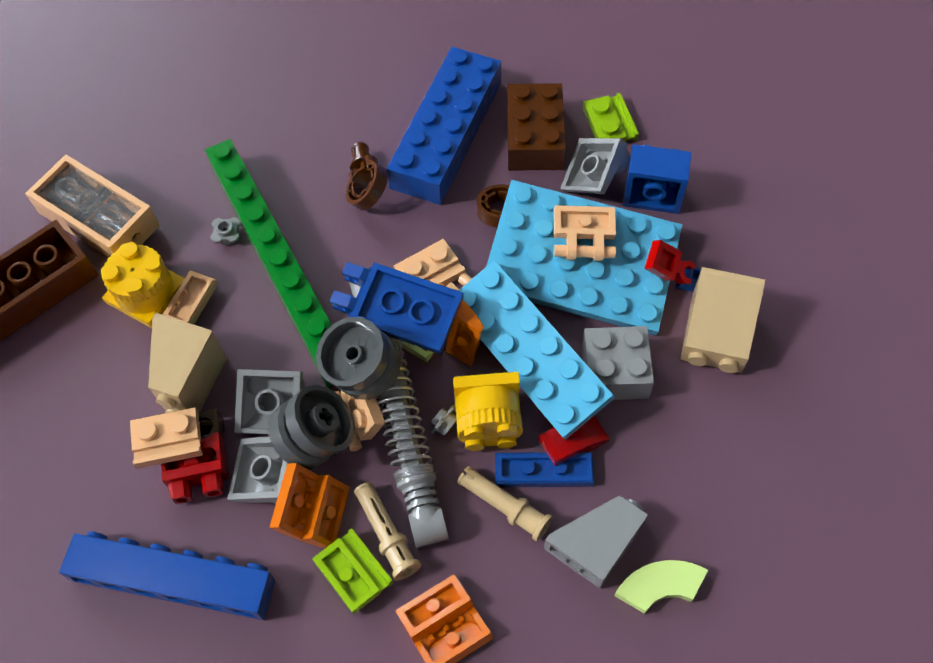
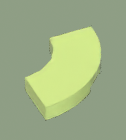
(661, 581)

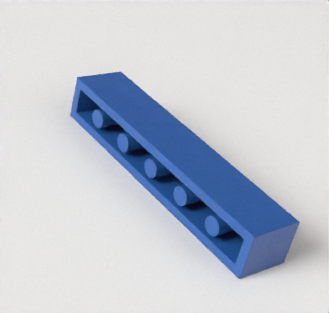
(168, 575)

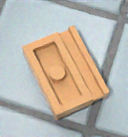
(433, 264)
(166, 438)

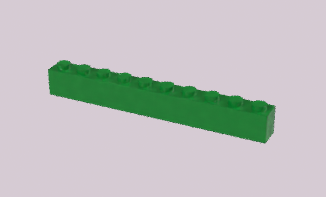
(270, 246)

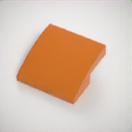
(465, 335)
(309, 506)
(444, 623)

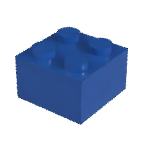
(656, 178)

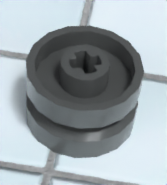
(358, 358)
(311, 427)

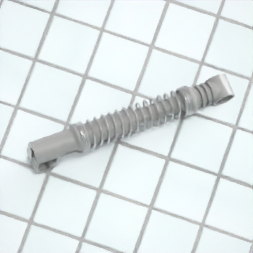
(414, 478)

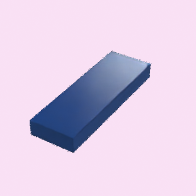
(537, 470)

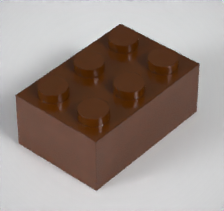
(535, 126)

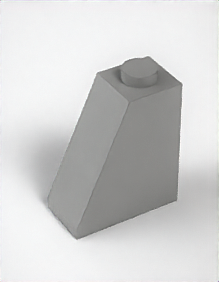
(597, 539)

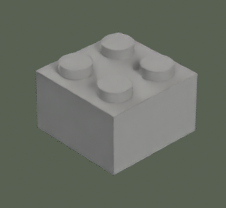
(620, 360)

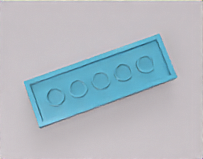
(530, 345)

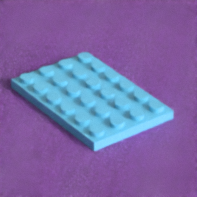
(604, 290)

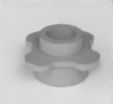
(225, 237)
(444, 420)

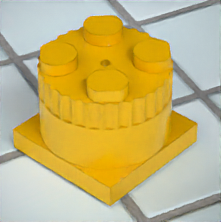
(139, 282)
(488, 410)

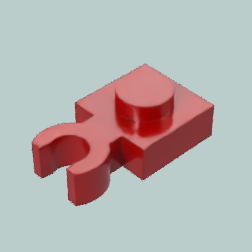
(667, 264)

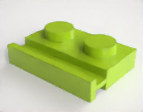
(610, 118)
(352, 571)

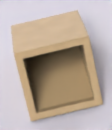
(722, 320)
(182, 363)

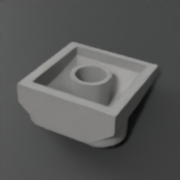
(595, 165)
(260, 395)
(257, 472)

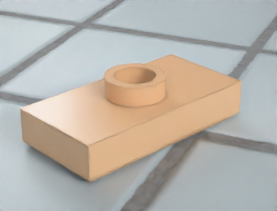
(191, 297)

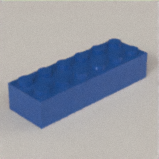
(444, 125)

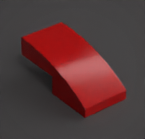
(583, 440)

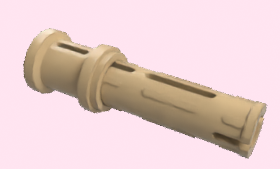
(517, 510)
(392, 544)

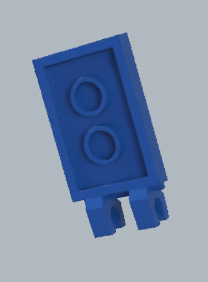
(400, 304)

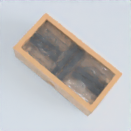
(92, 207)

